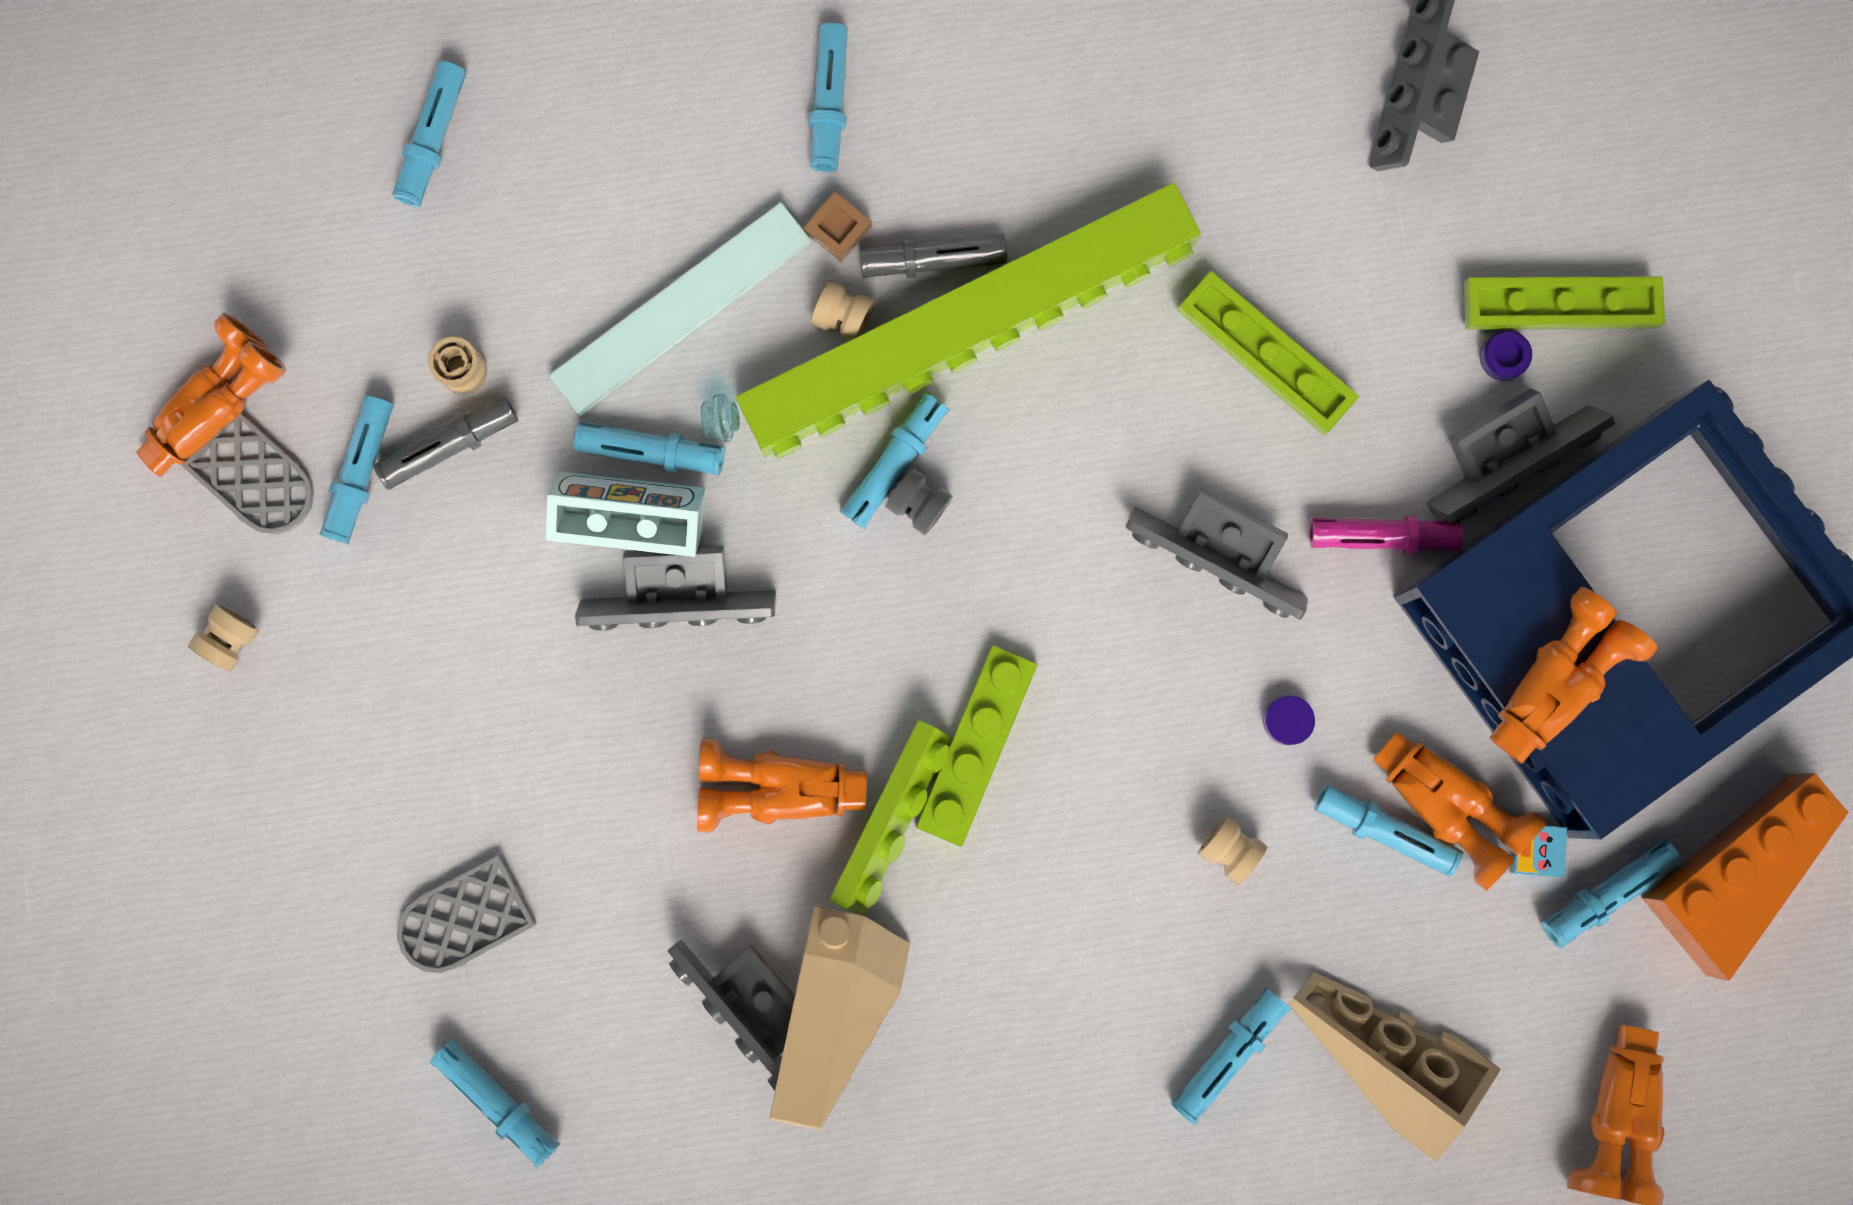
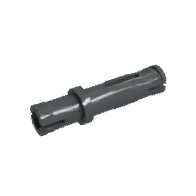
(933, 255)
(455, 437)

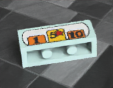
(625, 514)

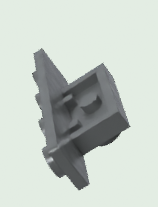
(1426, 86)
(1511, 447)
(1228, 545)
(674, 590)
(745, 996)

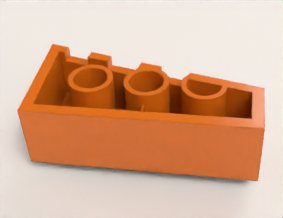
(1746, 874)

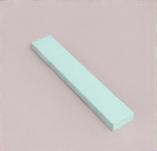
(680, 309)

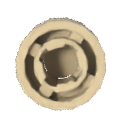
(842, 311)
(467, 370)
(223, 638)
(1233, 849)

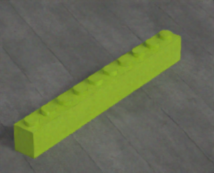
(970, 320)

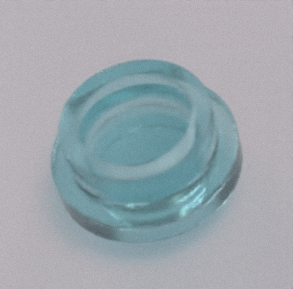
(719, 418)

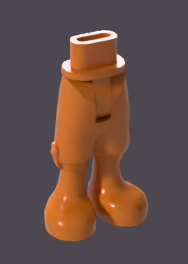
(209, 398)
(1557, 689)
(787, 787)
(1446, 798)
(1627, 1107)

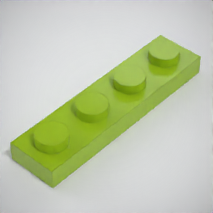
(1564, 303)
(1268, 353)
(977, 746)
(885, 830)

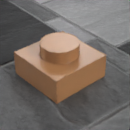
(837, 226)

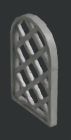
(190, 465)
(474, 932)

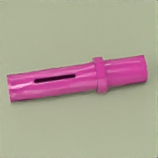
(1386, 534)

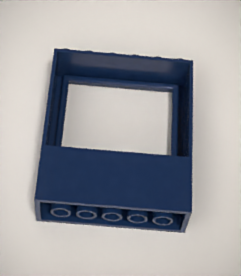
(1514, 591)

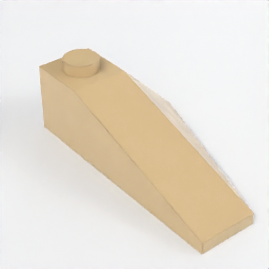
(841, 998)
(1412, 1077)

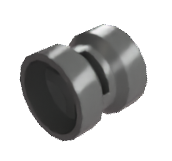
(919, 501)

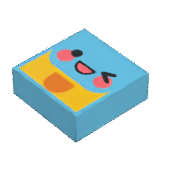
(1543, 855)

